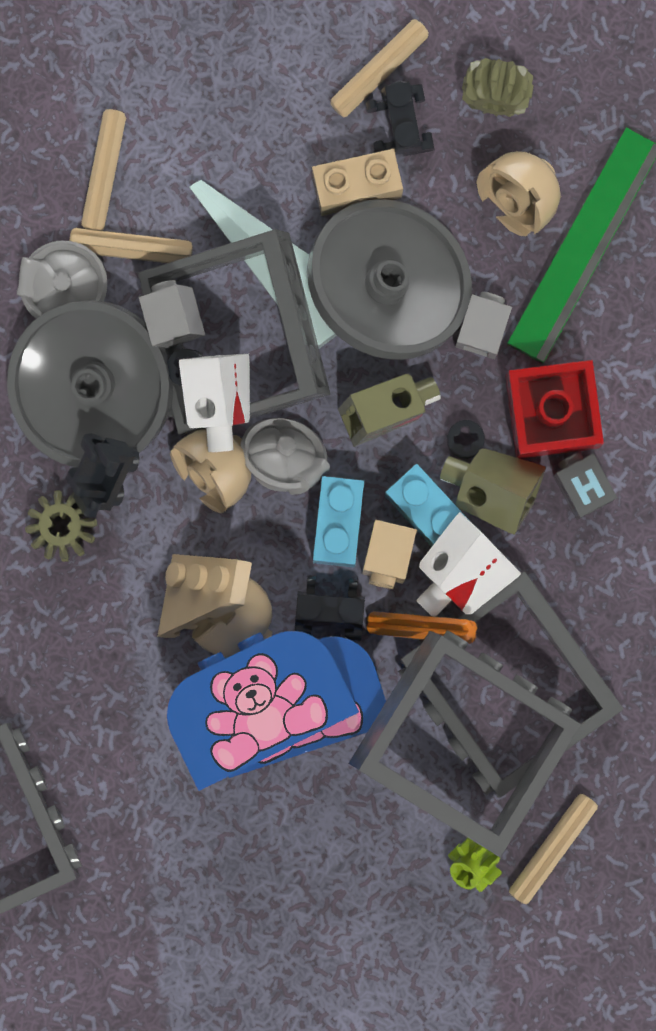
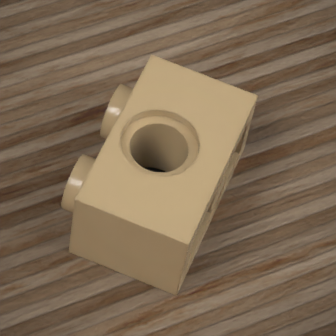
(357, 180)
(388, 554)

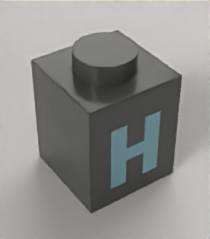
(584, 484)

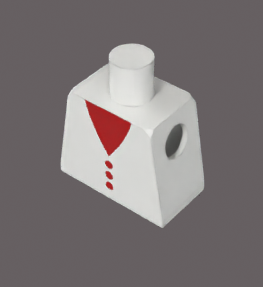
(216, 396)
(464, 569)

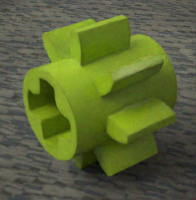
(473, 865)

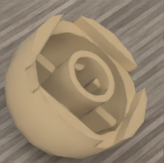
(515, 184)
(215, 473)
(230, 629)

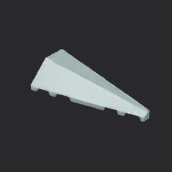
(240, 224)

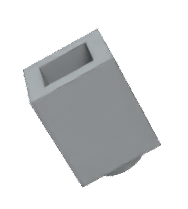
(171, 314)
(484, 325)

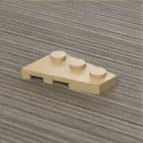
(201, 589)

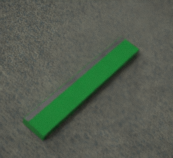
(584, 246)

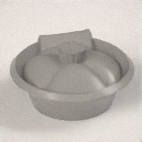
(60, 275)
(284, 455)

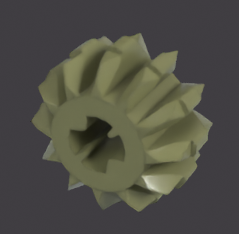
(497, 87)
(47, 524)

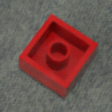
(554, 409)

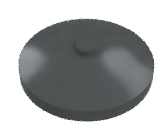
(389, 279)
(88, 373)

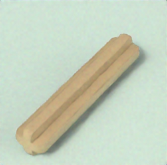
(379, 68)
(103, 170)
(132, 246)
(553, 848)

